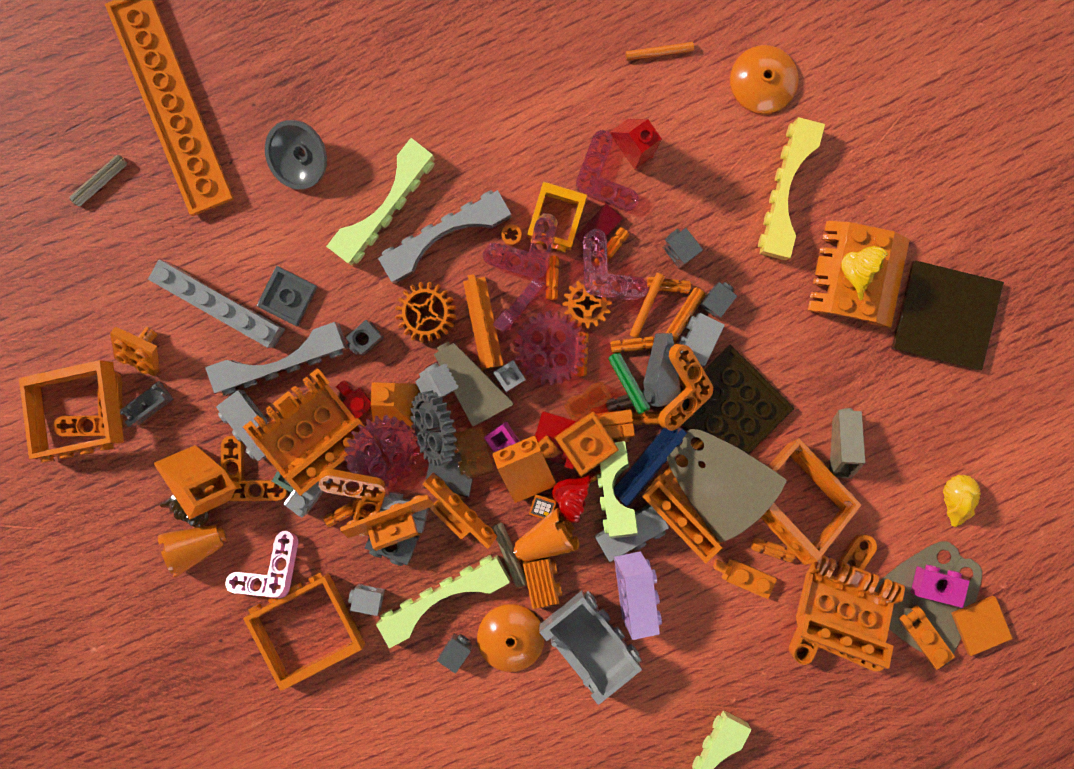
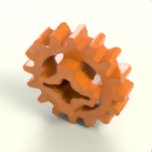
(587, 314)

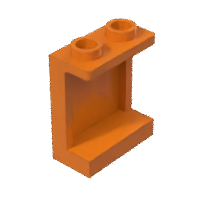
(524, 469)

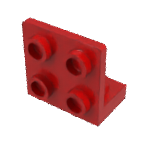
(552, 426)

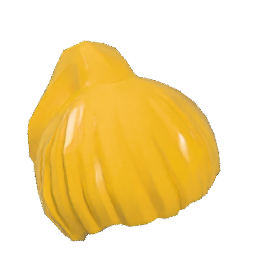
(862, 265)
(961, 498)

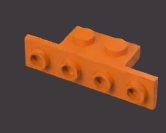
(456, 513)
(389, 525)

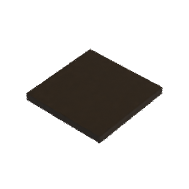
(947, 315)
(742, 403)

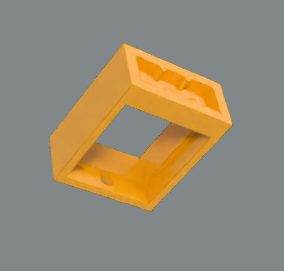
(564, 195)

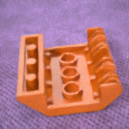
(842, 297)
(305, 432)
(674, 507)
(847, 611)

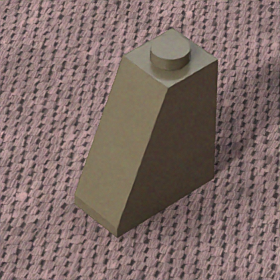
(847, 443)

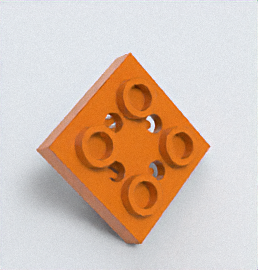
(136, 350)

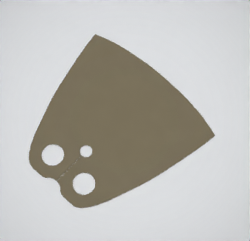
(731, 487)
(937, 612)

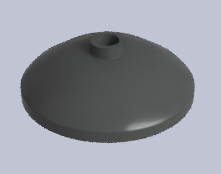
(286, 157)

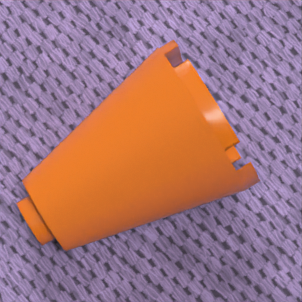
(547, 539)
(189, 546)

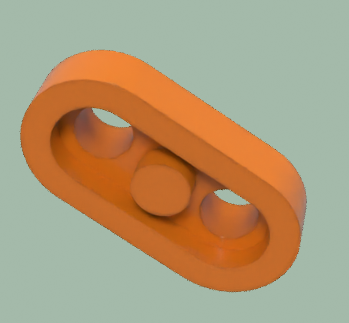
(859, 556)

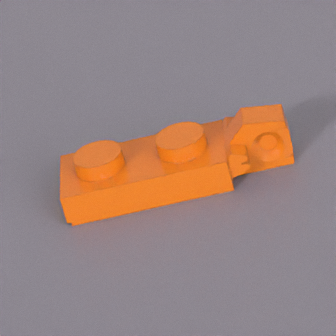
(746, 577)

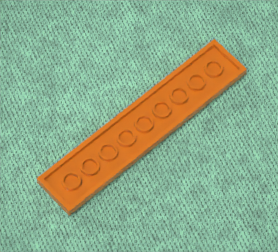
(170, 104)

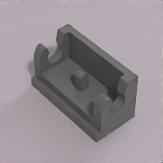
(146, 404)

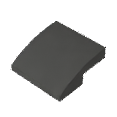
(452, 476)

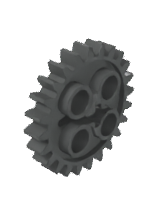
(433, 428)

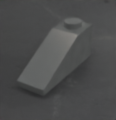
(661, 377)

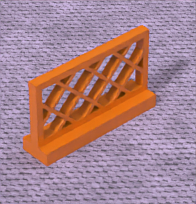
(482, 322)

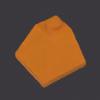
(393, 400)

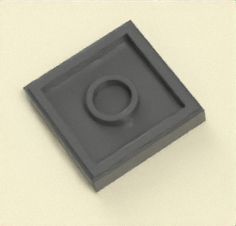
(287, 296)

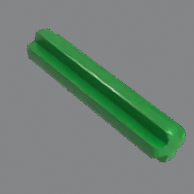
(629, 383)

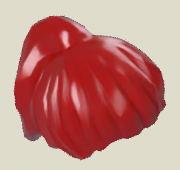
(571, 497)

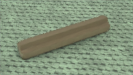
(98, 180)
(508, 553)

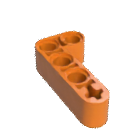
(812, 647)

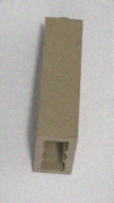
(475, 390)

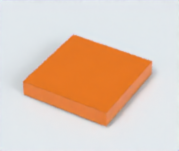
(586, 443)
(981, 625)

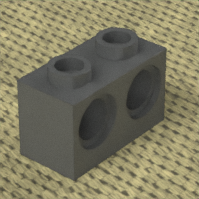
(681, 247)

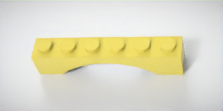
(779, 234)

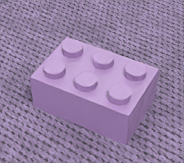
(638, 595)

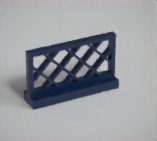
(648, 464)

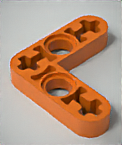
(691, 392)
(98, 424)
(239, 478)
(365, 496)

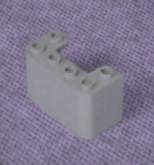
(592, 645)

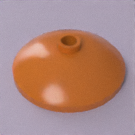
(757, 92)
(510, 622)

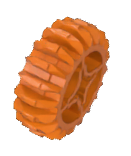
(420, 320)

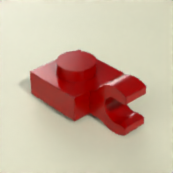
(357, 401)

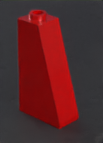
(636, 140)

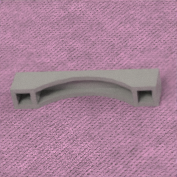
(486, 213)
(216, 304)
(321, 342)

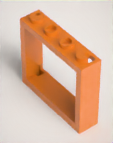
(34, 411)
(830, 485)
(268, 651)

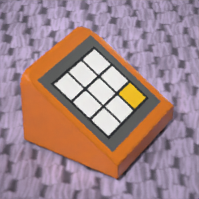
(542, 506)

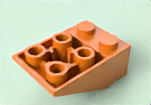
(195, 480)

